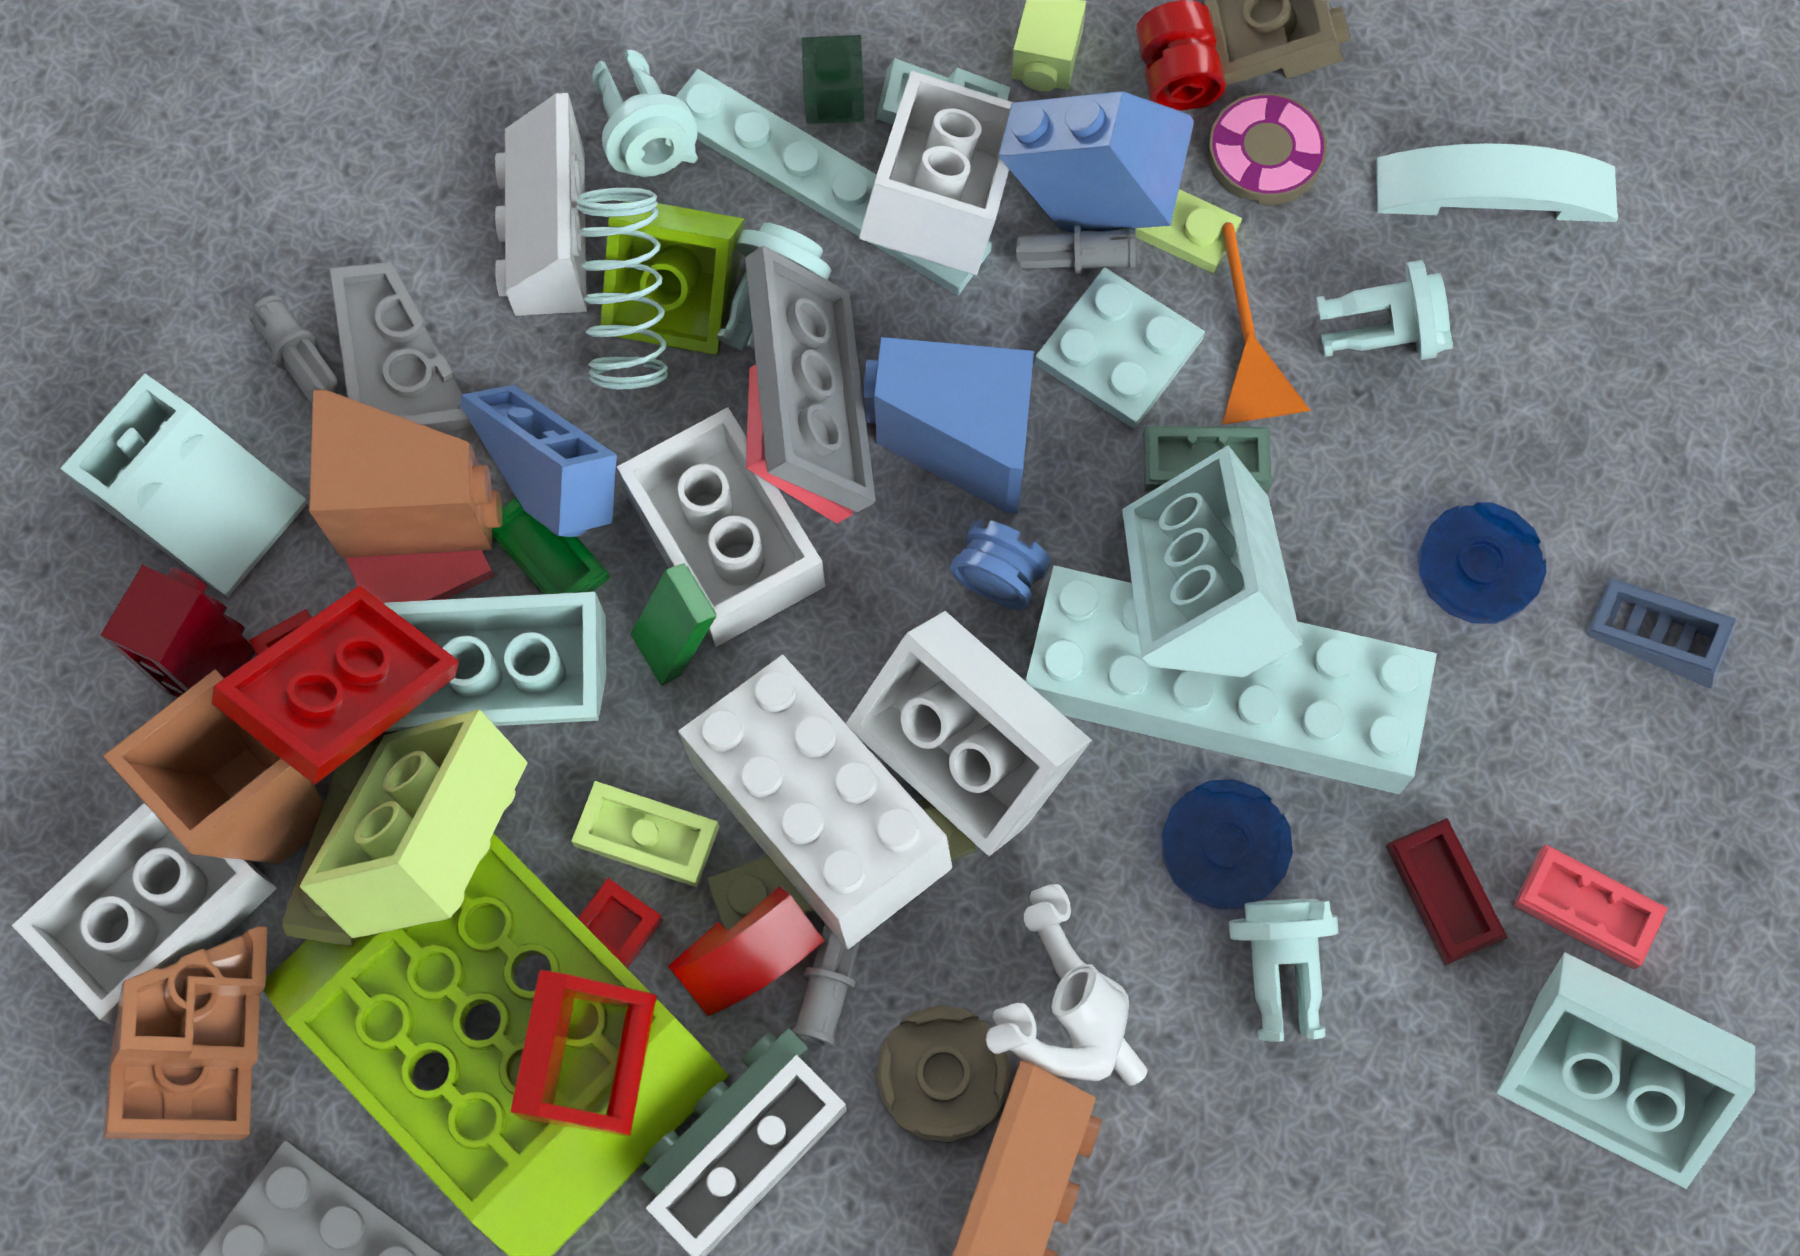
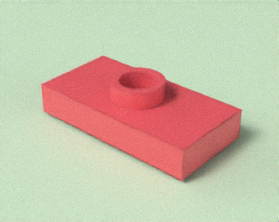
(1590, 907)

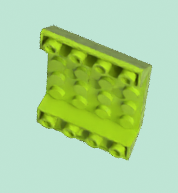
(408, 994)

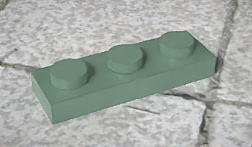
(720, 1107)

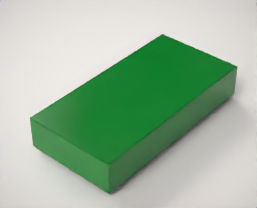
(548, 560)
(673, 623)

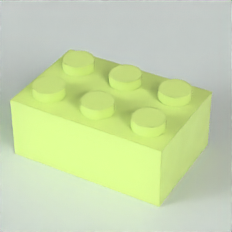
(415, 825)

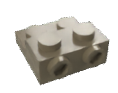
(1275, 35)

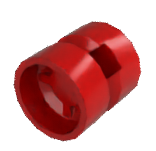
(1180, 55)

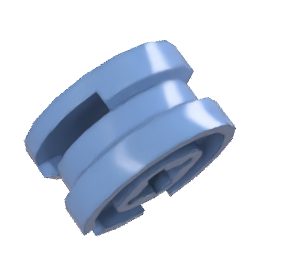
(1000, 565)

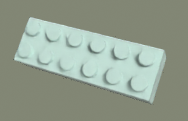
(1326, 709)

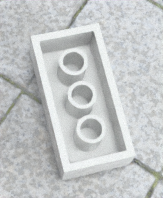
(816, 800)

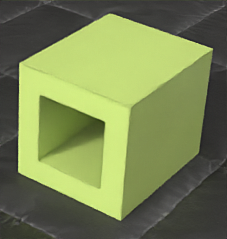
(1048, 43)

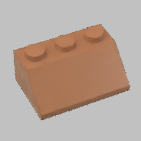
(1029, 1167)

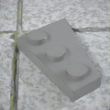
(389, 351)

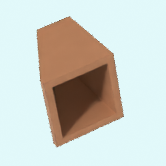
(395, 484)
(216, 782)

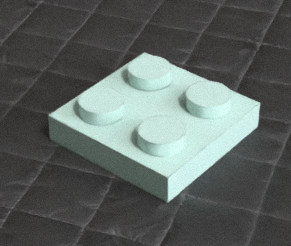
(1119, 347)

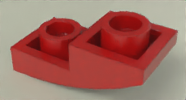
(740, 961)

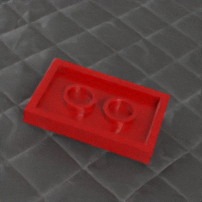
(334, 683)

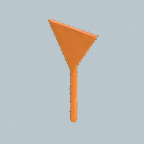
(1259, 385)

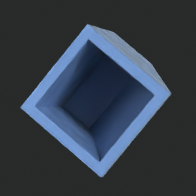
(1099, 158)
(954, 412)

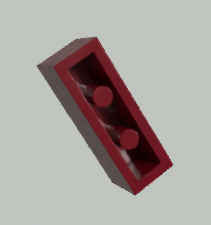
(175, 631)

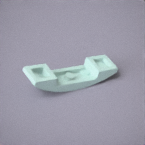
(1497, 179)

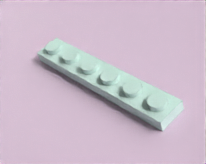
(795, 164)

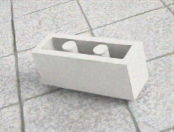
(747, 1158)

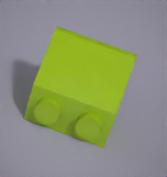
(697, 271)

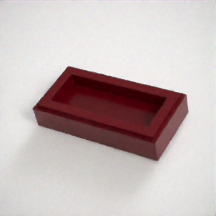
(1446, 891)

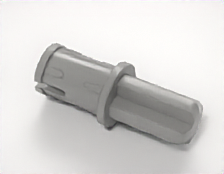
(1077, 249)
(293, 346)
(826, 990)

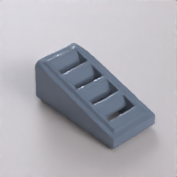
(1676, 660)

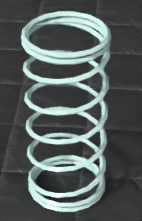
(640, 202)

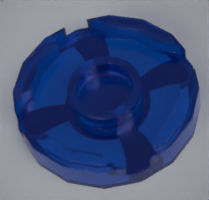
(1470, 581)
(1213, 863)

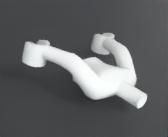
(1084, 1002)

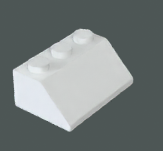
(540, 217)

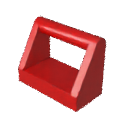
(546, 1046)

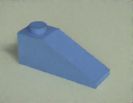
(547, 461)

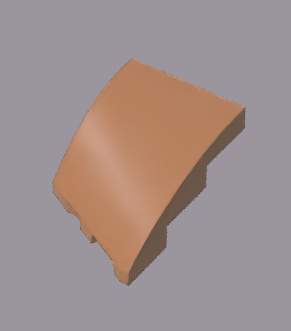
(188, 1046)

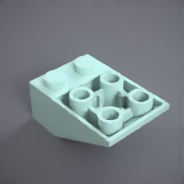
(184, 485)

